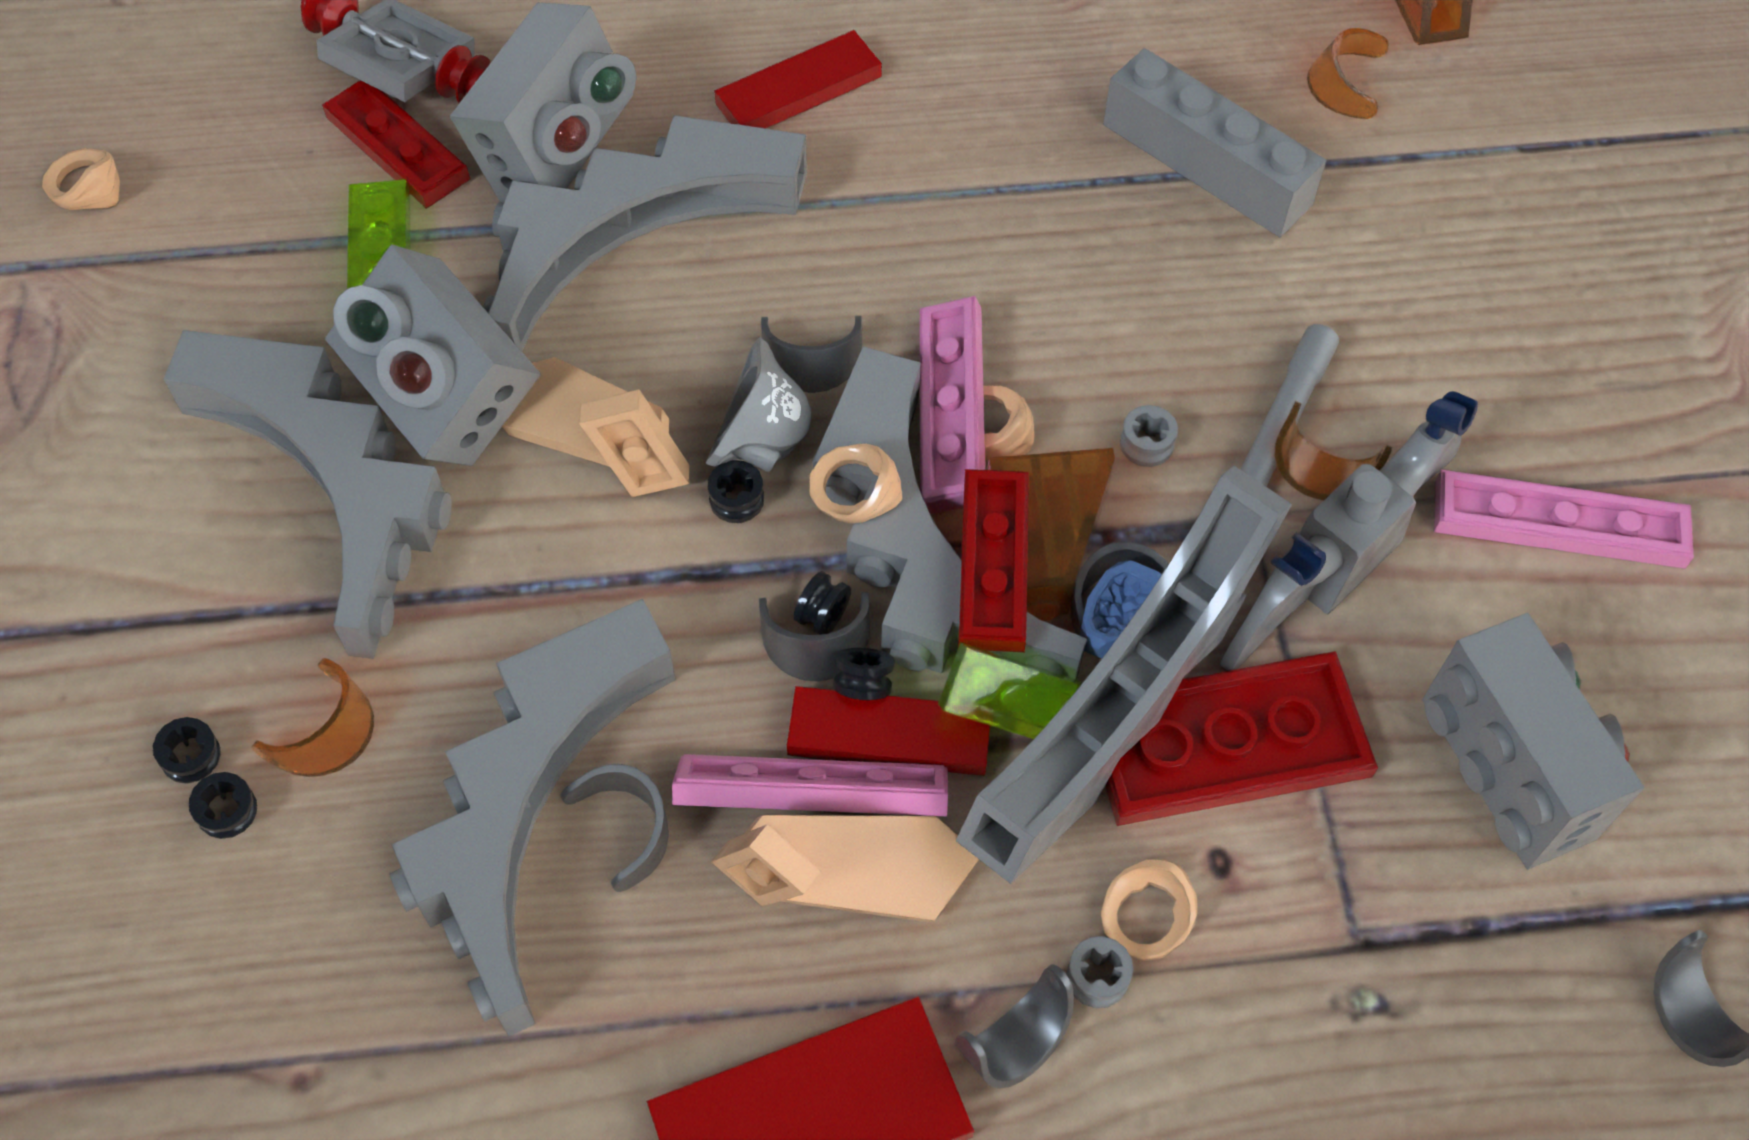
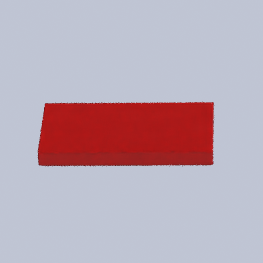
(1244, 741)
(850, 1083)

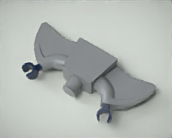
(1354, 527)

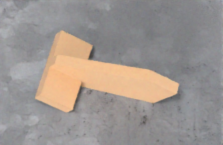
(600, 424)
(849, 863)

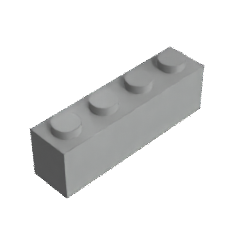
(1213, 142)

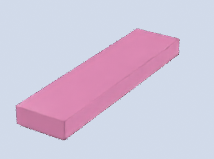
(950, 401)
(1563, 519)
(811, 785)

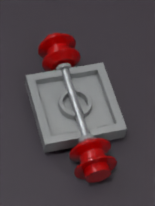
(394, 47)

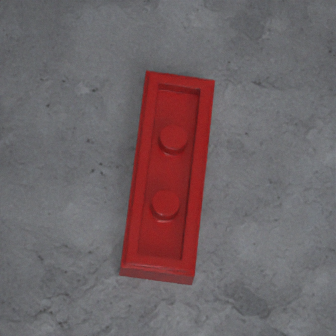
(799, 82)
(396, 142)
(994, 560)
(885, 731)

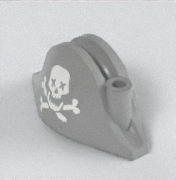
(764, 415)

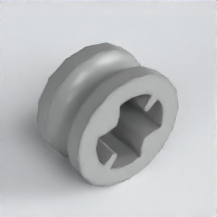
(1153, 421)
(1100, 950)

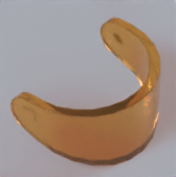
(1330, 84)
(1312, 469)
(336, 742)

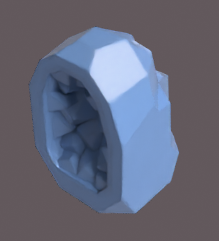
(1115, 603)

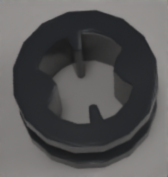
(724, 480)
(822, 603)
(863, 673)
(179, 731)
(216, 785)

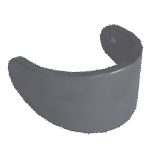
(816, 366)
(1104, 559)
(812, 655)
(631, 780)
(1692, 1012)
(1024, 1035)

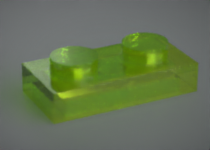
(1004, 691)

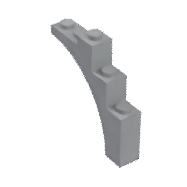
(695, 173)
(294, 403)
(904, 543)
(1131, 685)
(471, 863)

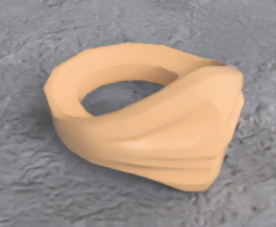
(95, 188)
(1018, 434)
(886, 493)
(1136, 878)

